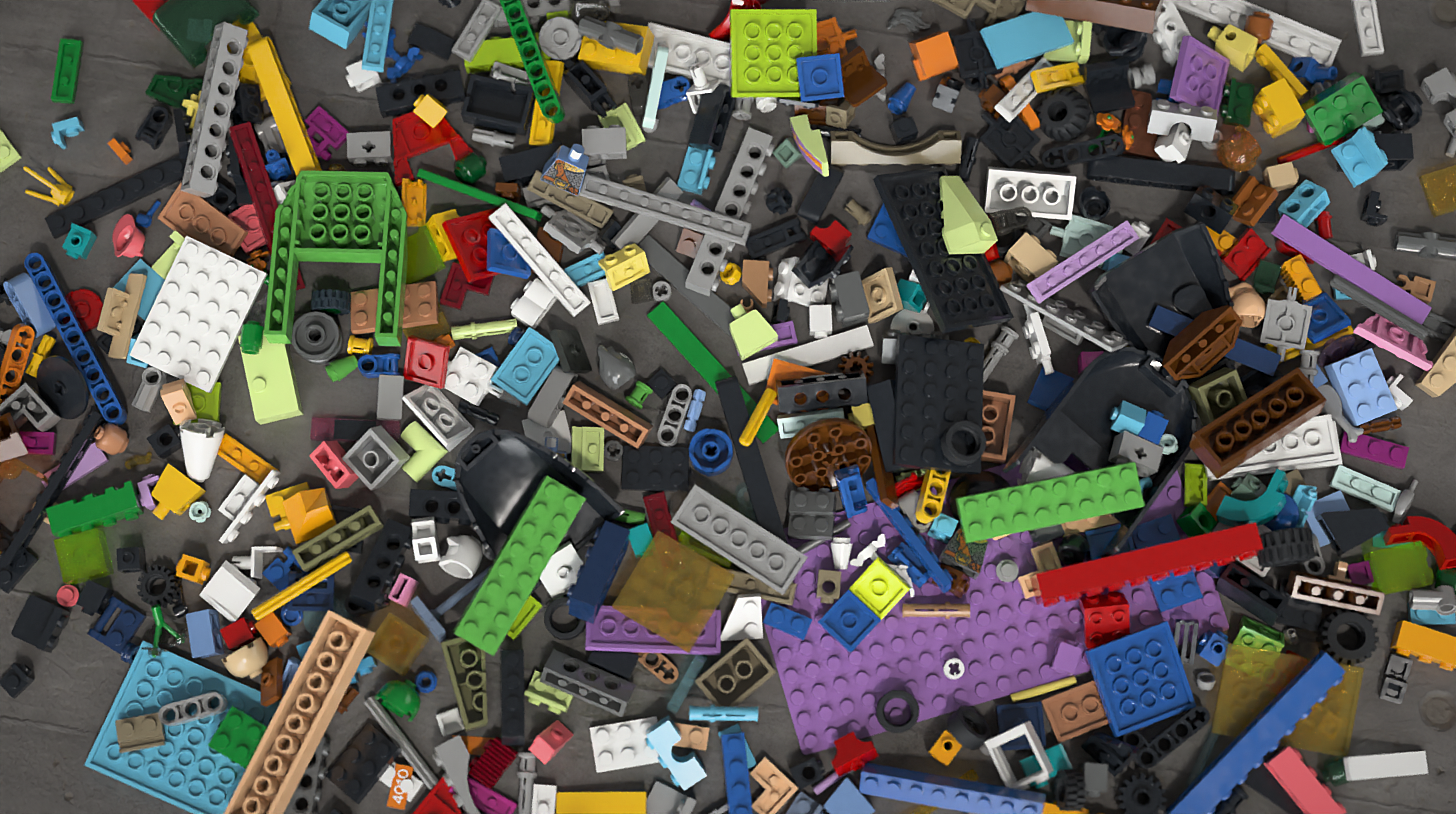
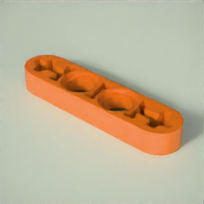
(17, 365)

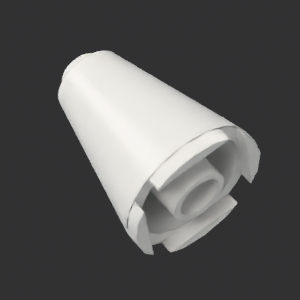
(200, 446)
(1038, 467)

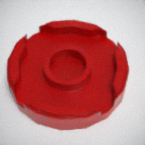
(86, 307)

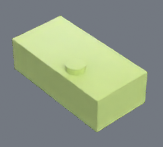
(272, 383)

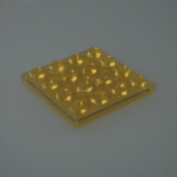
(673, 591)

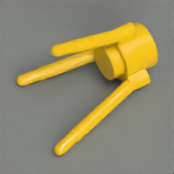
(61, 193)

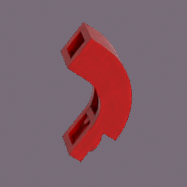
(1431, 533)

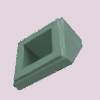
(787, 152)

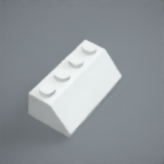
(1040, 191)

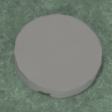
(560, 38)

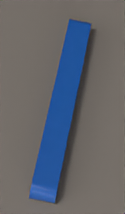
(68, 331)

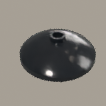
(973, 484)

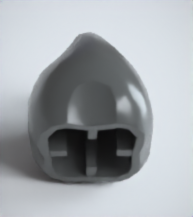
(614, 367)

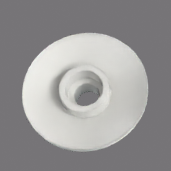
(906, 317)

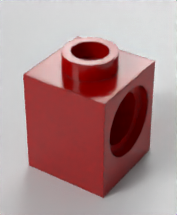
(239, 634)

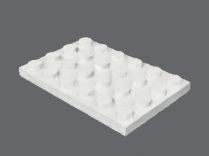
(198, 314)

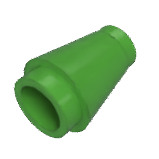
(341, 368)

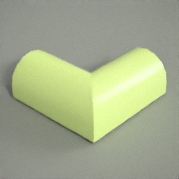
(427, 450)

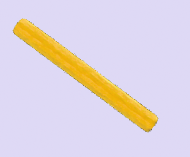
(301, 585)

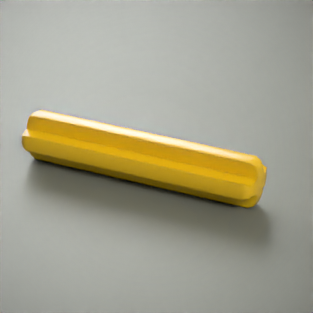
(757, 417)

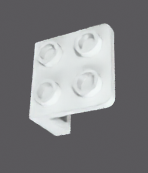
(793, 289)

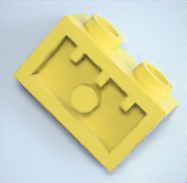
(624, 266)

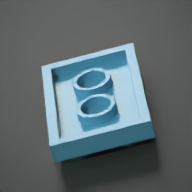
(527, 366)

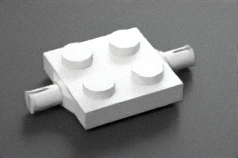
(1039, 345)
(471, 377)

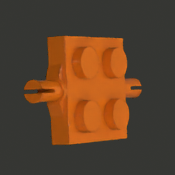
(831, 38)

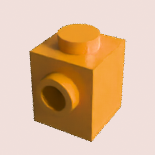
(193, 569)
(940, 753)

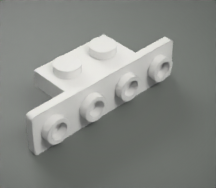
(243, 500)

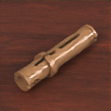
(908, 610)

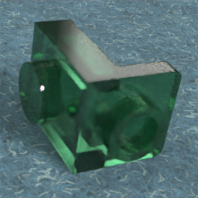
(1266, 276)

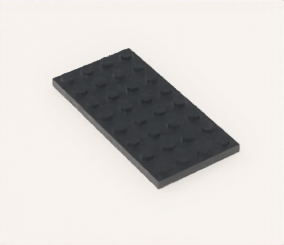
(957, 286)

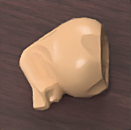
(1248, 304)

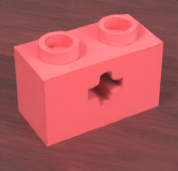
(329, 460)

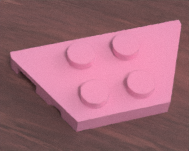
(1394, 339)

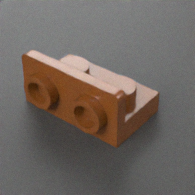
(1252, 201)

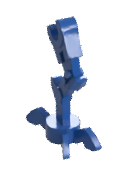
(404, 63)

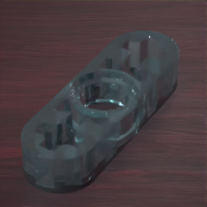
(686, 683)

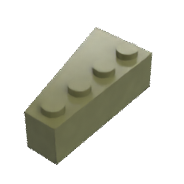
(468, 678)

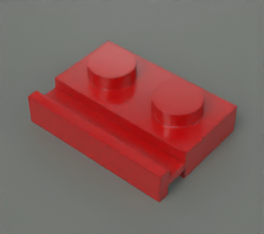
(1245, 254)

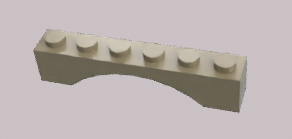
(939, 148)

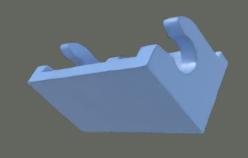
(204, 633)

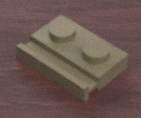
(140, 733)

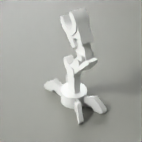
(869, 551)

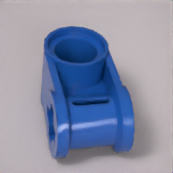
(670, 92)
(381, 365)

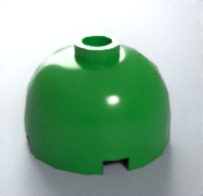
(400, 698)

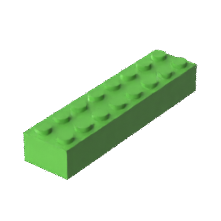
(1049, 502)
(518, 565)

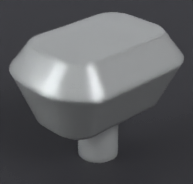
(1291, 636)

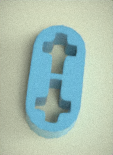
(449, 484)

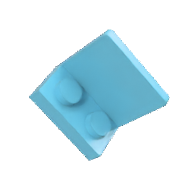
(1360, 157)

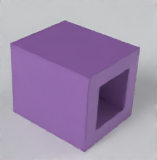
(1066, 657)

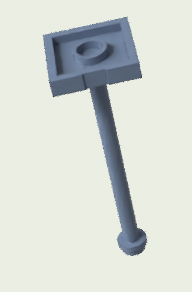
(431, 617)

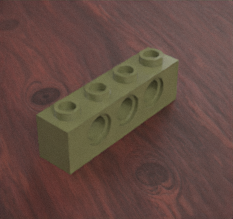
(338, 539)

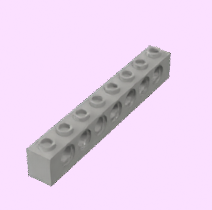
(753, 142)
(193, 181)

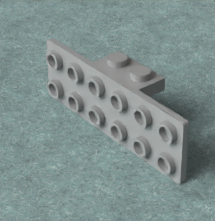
(1065, 321)

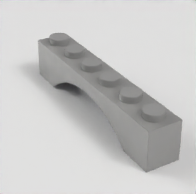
(454, 760)

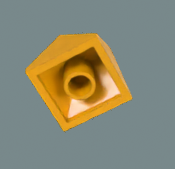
(309, 514)

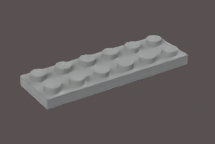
(739, 539)

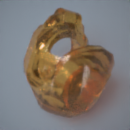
(1239, 150)

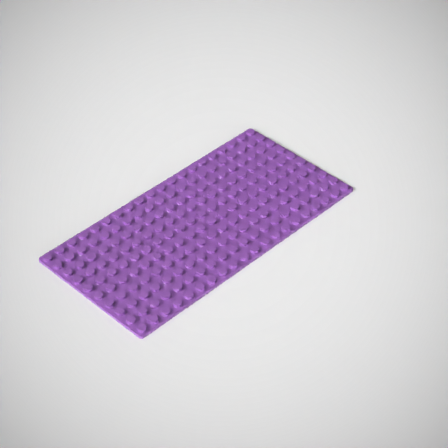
(1001, 645)

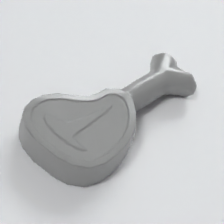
(1334, 407)

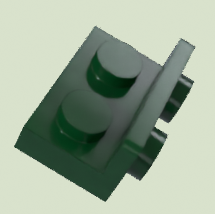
(1238, 103)

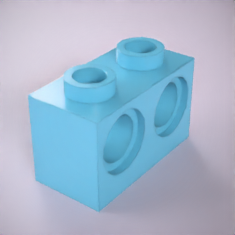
(1305, 203)

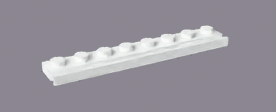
(1285, 36)

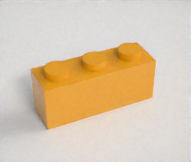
(1425, 644)

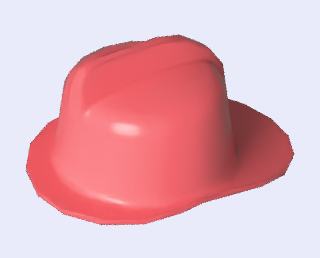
(128, 238)

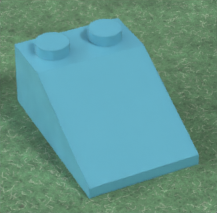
(340, 19)

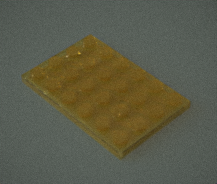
(1257, 676)

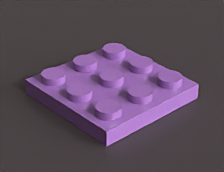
(1199, 75)

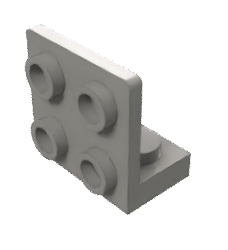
(668, 801)

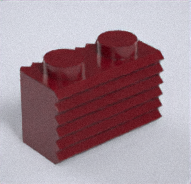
(492, 763)

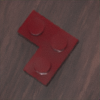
(457, 287)

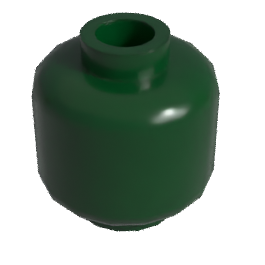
(470, 168)

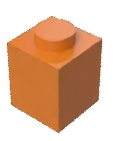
(273, 630)

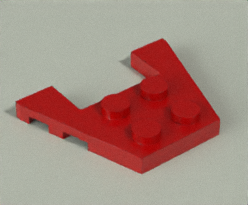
(415, 136)

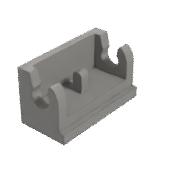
(389, 398)

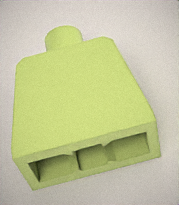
(750, 332)

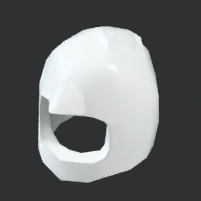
(462, 556)

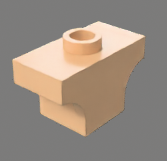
(178, 401)

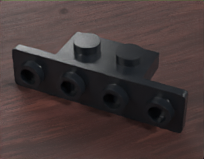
(234, 170)

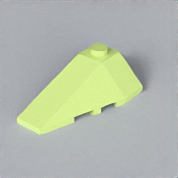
(965, 223)

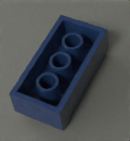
(598, 572)

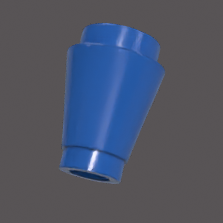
(901, 99)

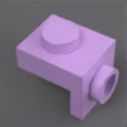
(146, 489)

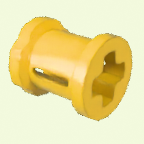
(360, 345)

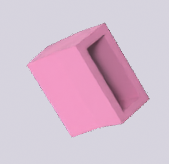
(403, 590)

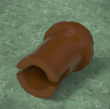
(347, 699)

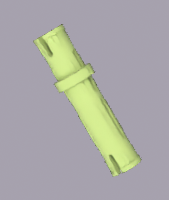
(483, 329)

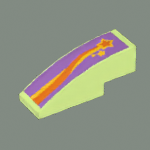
(809, 143)

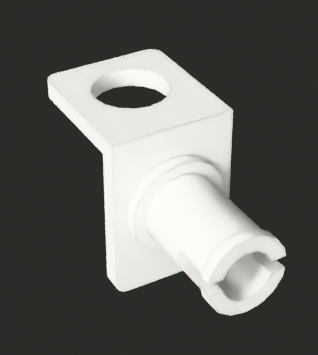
(700, 86)
(255, 561)

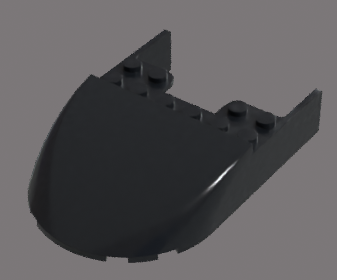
(1081, 421)

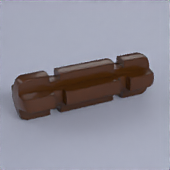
(1381, 425)

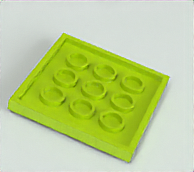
(766, 50)

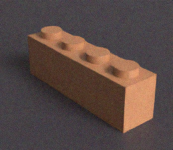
(607, 414)

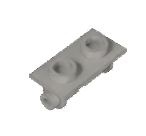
(509, 74)

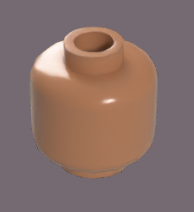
(111, 439)

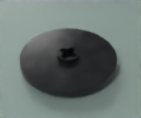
(62, 387)

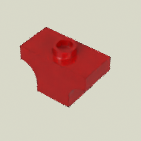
(831, 238)
(852, 754)

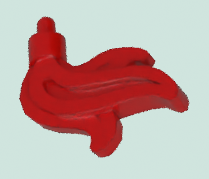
(907, 484)

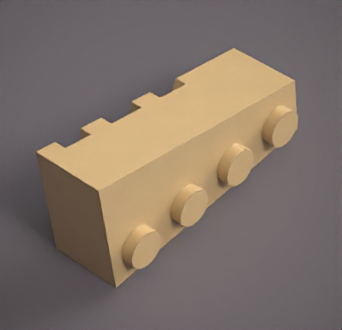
(1443, 372)

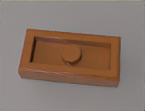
(271, 682)

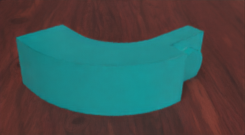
(1261, 510)

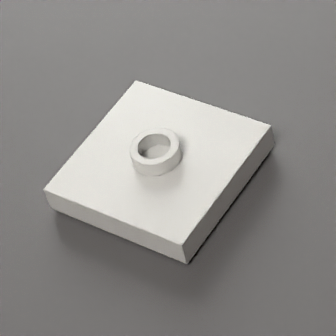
(558, 429)
(561, 571)

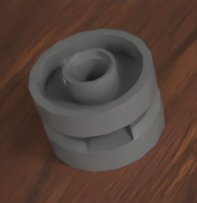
(310, 327)

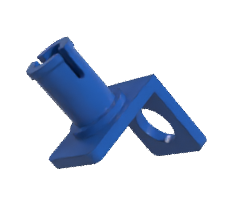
(1312, 70)

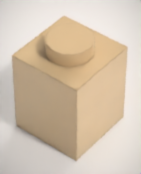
(1280, 176)

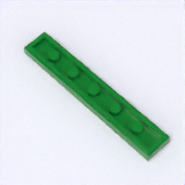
(479, 194)

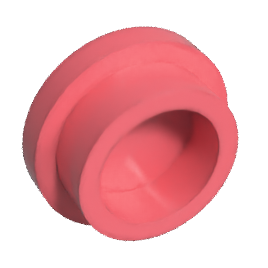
(68, 595)

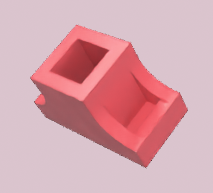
(550, 741)

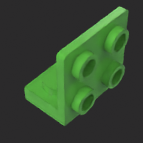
(1259, 636)

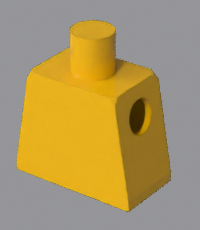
(174, 492)

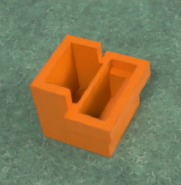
(933, 55)

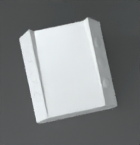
(230, 591)

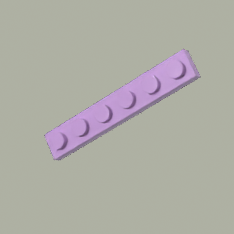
(1082, 262)

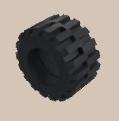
(1286, 547)
(1363, 629)

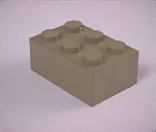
(735, 676)

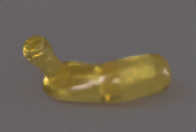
(139, 460)

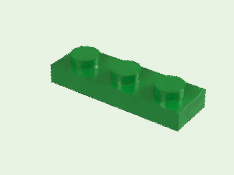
(67, 71)

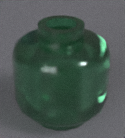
(1335, 771)

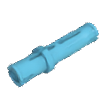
(723, 713)

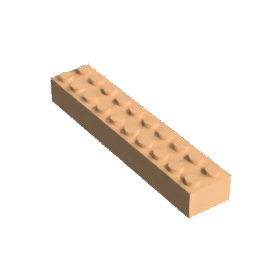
(302, 717)

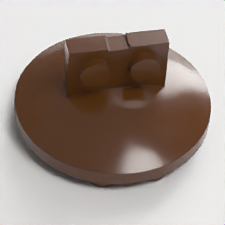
(824, 449)

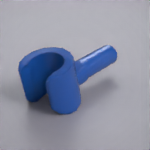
(145, 220)

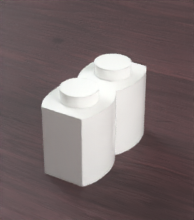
(533, 304)

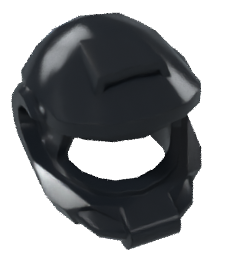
(1125, 43)
(1402, 109)

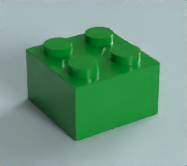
(238, 736)

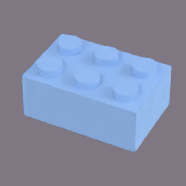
(1361, 387)

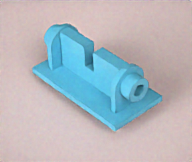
(1305, 498)

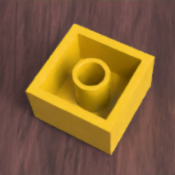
(1278, 108)

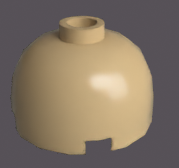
(247, 659)

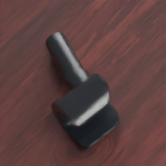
(181, 609)

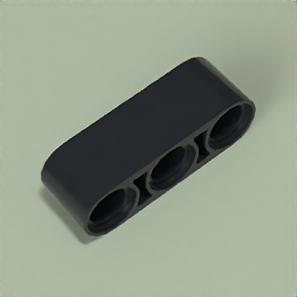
(820, 194)

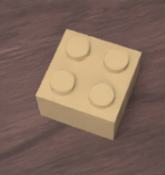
(1030, 258)

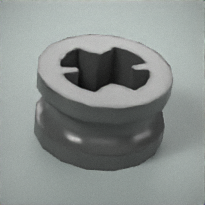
(607, 454)

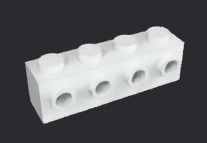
(1170, 32)

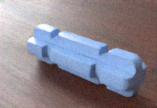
(694, 410)

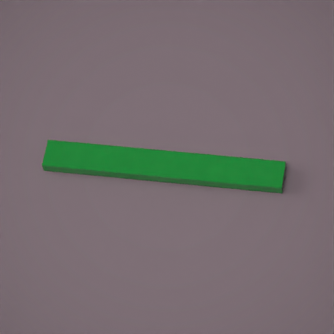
(702, 360)

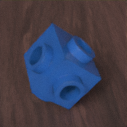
(1212, 646)

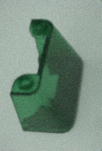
(191, 23)

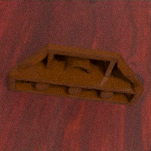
(1202, 343)

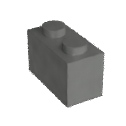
(1095, 778)

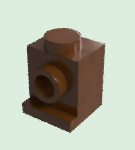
(990, 98)

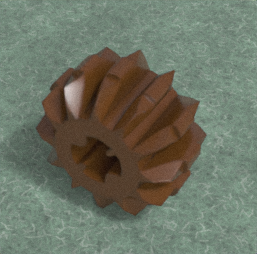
(856, 361)

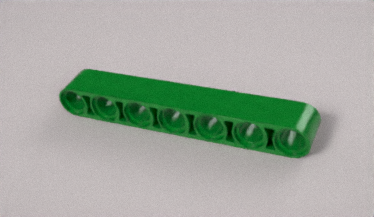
(535, 62)

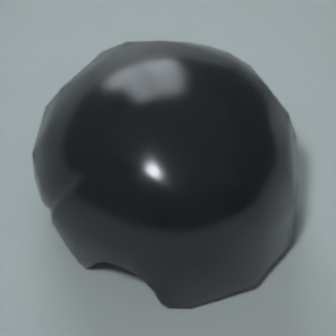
(1093, 203)

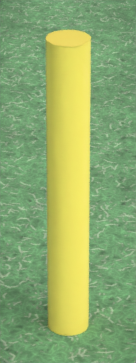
(1041, 689)

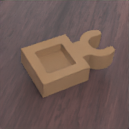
(1418, 287)

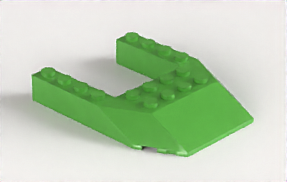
(339, 220)

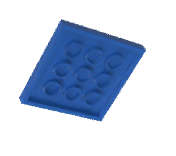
(1140, 678)

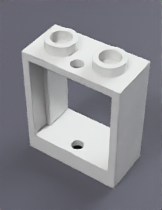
(1002, 764)

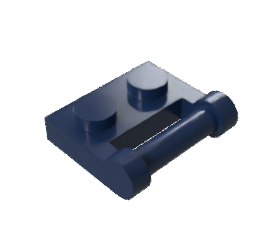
(312, 599)
(123, 628)

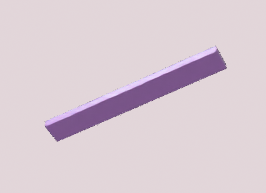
(1349, 268)

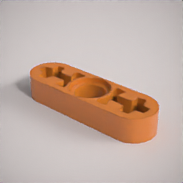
(1027, 114)

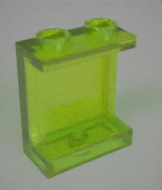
(422, 256)
(1400, 568)

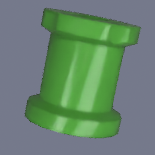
(639, 395)

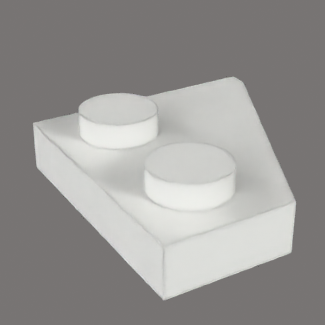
(744, 619)

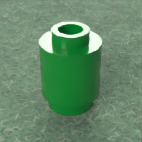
(251, 337)

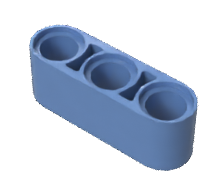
(29, 304)

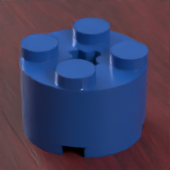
(711, 440)

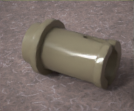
(861, 215)

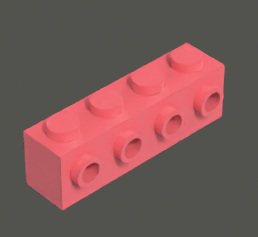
(1301, 783)

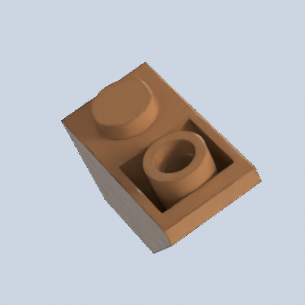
(755, 280)

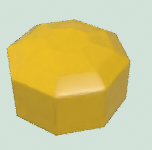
(731, 274)

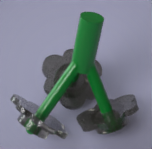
(161, 633)

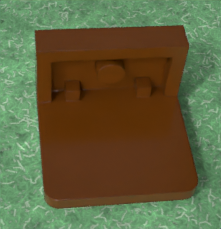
(859, 77)

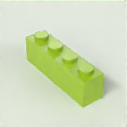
(498, 50)

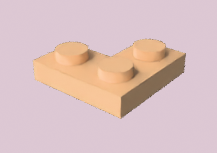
(1045, 560)
(777, 788)

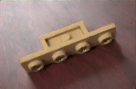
(120, 314)

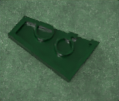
(174, 90)

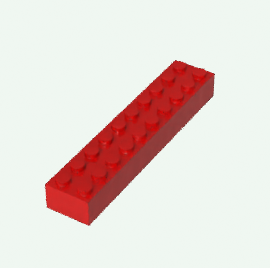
(1147, 563)

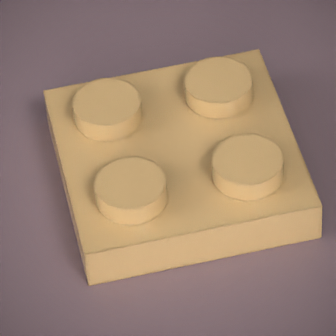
(882, 295)

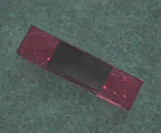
(349, 429)

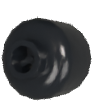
(1073, 549)

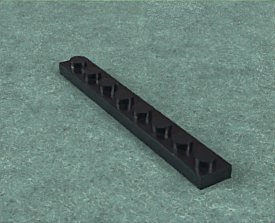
(117, 196)
(47, 498)

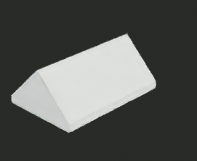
(438, 415)

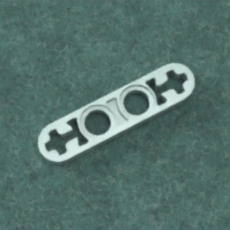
(655, 87)

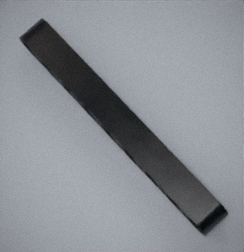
(749, 458)

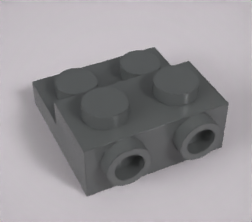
(812, 514)

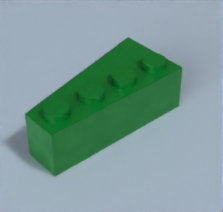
(95, 510)

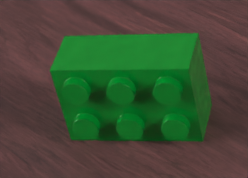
(1341, 108)

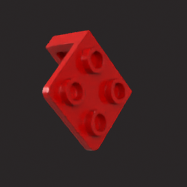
(1105, 618)

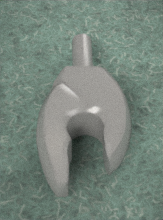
(1404, 503)

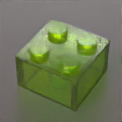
(83, 556)

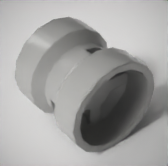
(1141, 75)

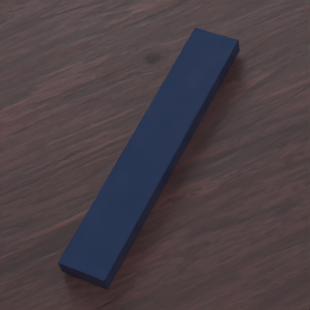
(1243, 351)

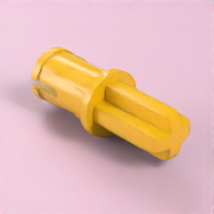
(41, 353)

